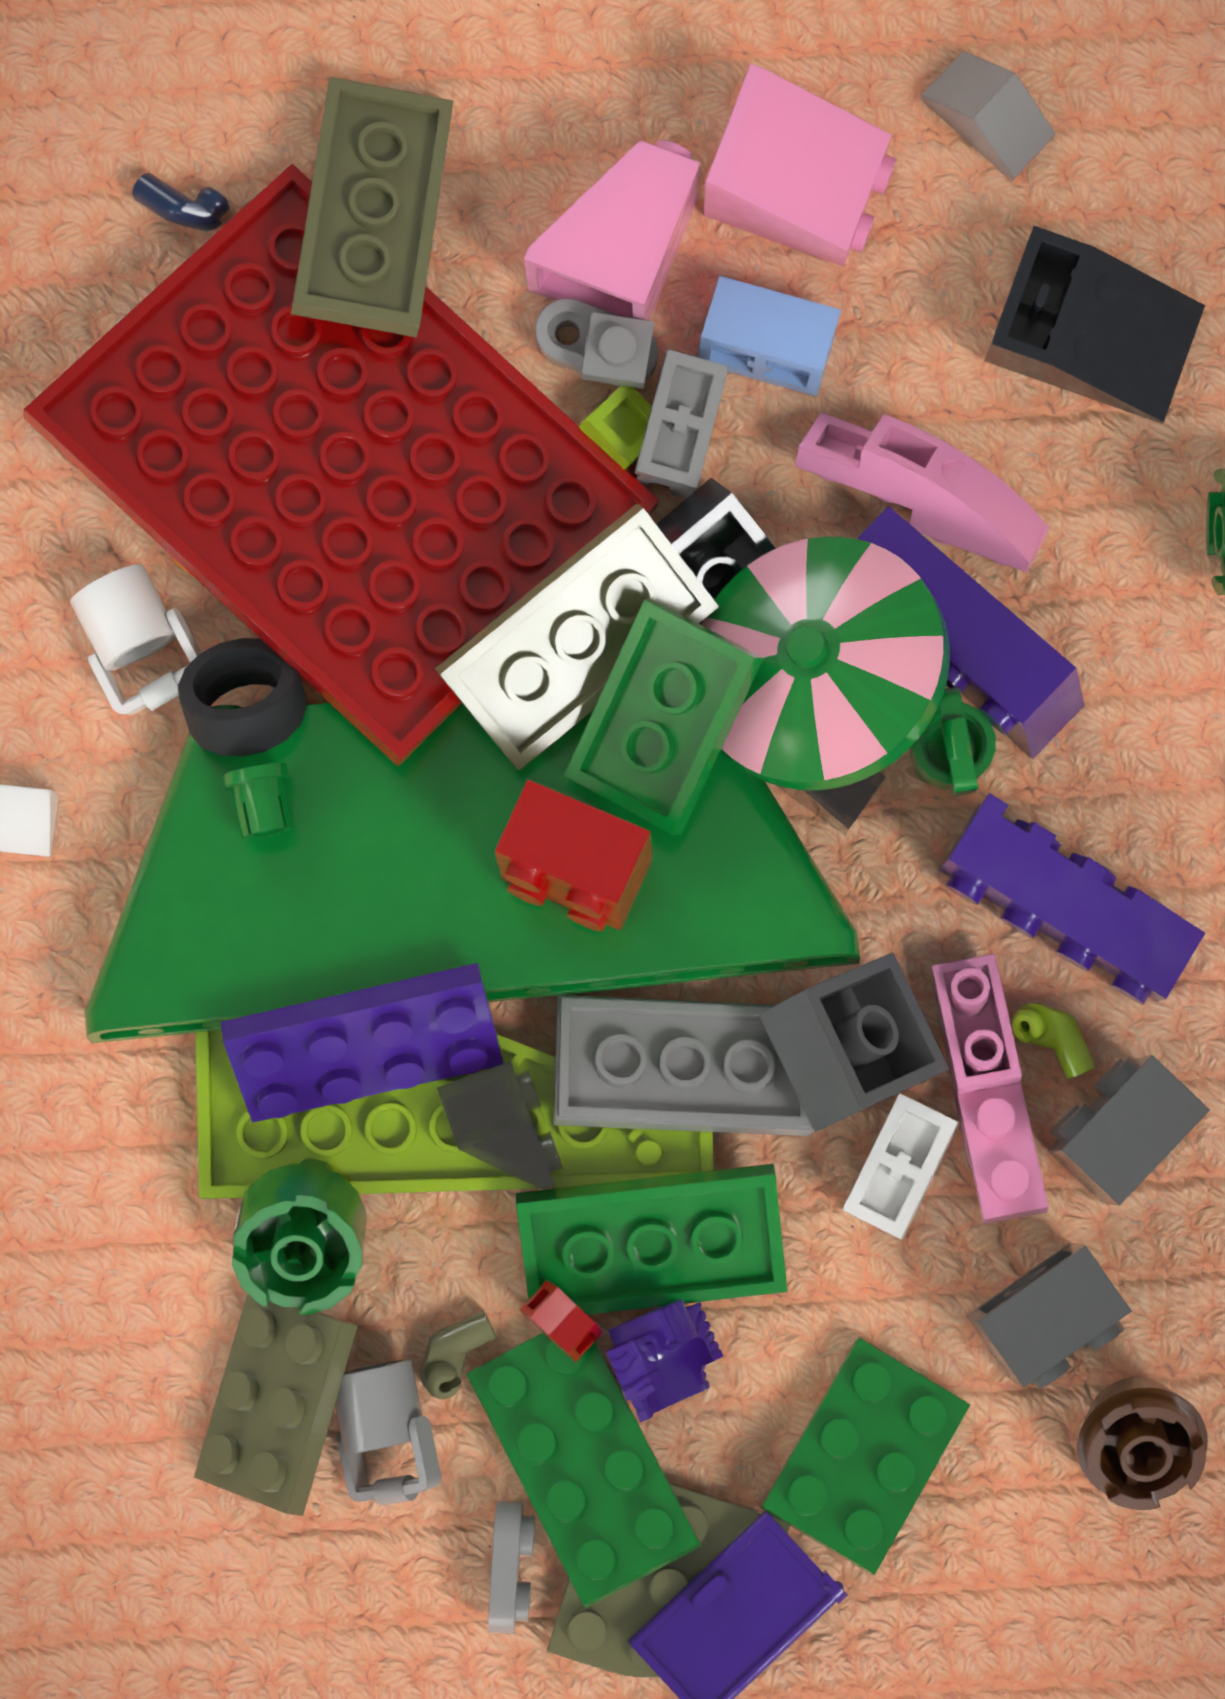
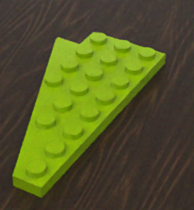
(405, 1139)

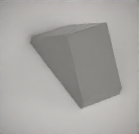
(990, 112)

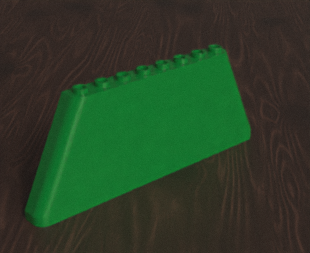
(403, 881)

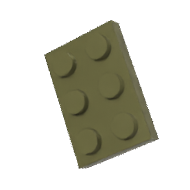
(275, 1404)

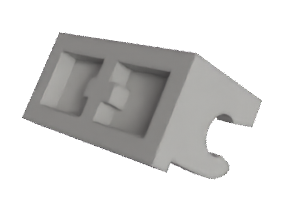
(681, 422)

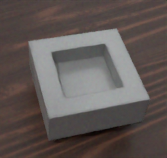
(617, 350)

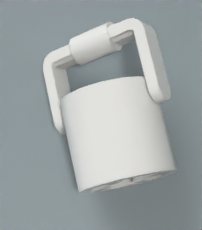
(127, 625)

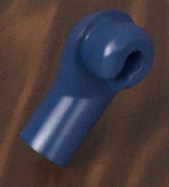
(177, 208)

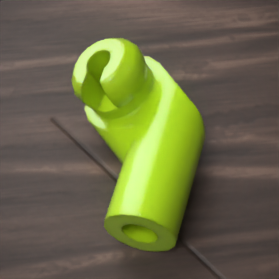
(1054, 1030)

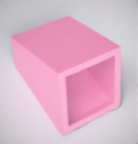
(797, 169)
(620, 233)

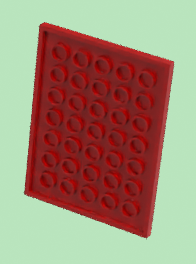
(331, 476)

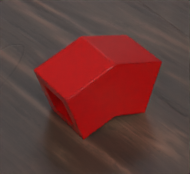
(561, 1320)

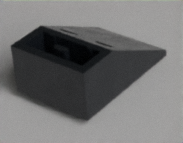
(1094, 326)

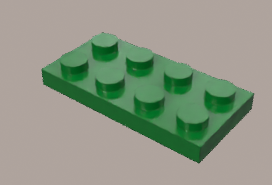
(656, 1239)
(584, 1465)

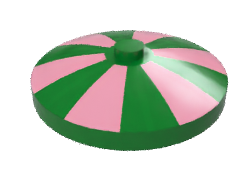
(846, 665)

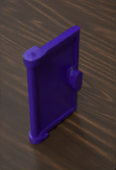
(739, 1620)

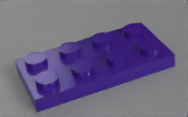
(362, 1043)

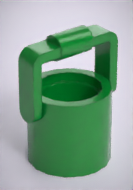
(954, 746)

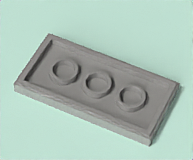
(670, 1067)

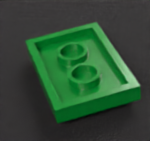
(663, 717)
(865, 1456)

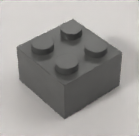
(853, 1041)
(1126, 1128)
(1050, 1316)

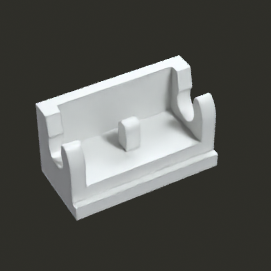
(900, 1166)

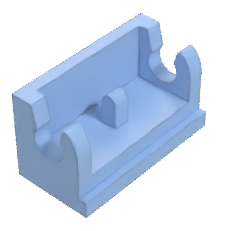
(768, 335)

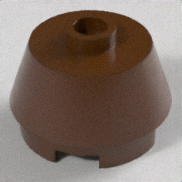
(1141, 1443)

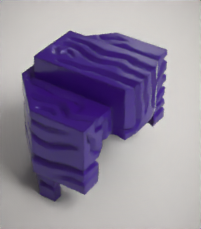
(663, 1356)

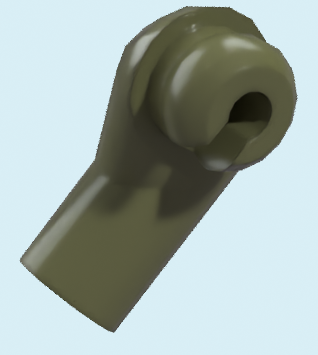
(447, 1353)

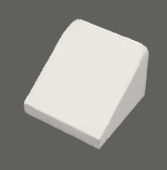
(27, 820)

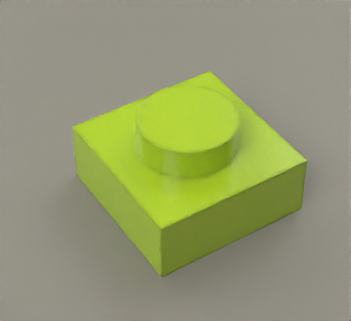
(619, 425)

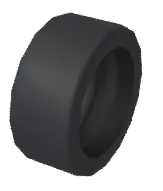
(249, 728)

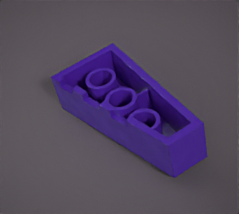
(993, 654)
(1070, 902)

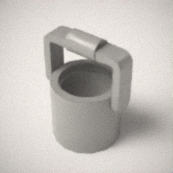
(379, 1410)

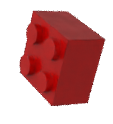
(573, 857)

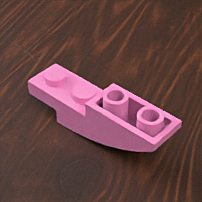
(949, 491)
(988, 1089)

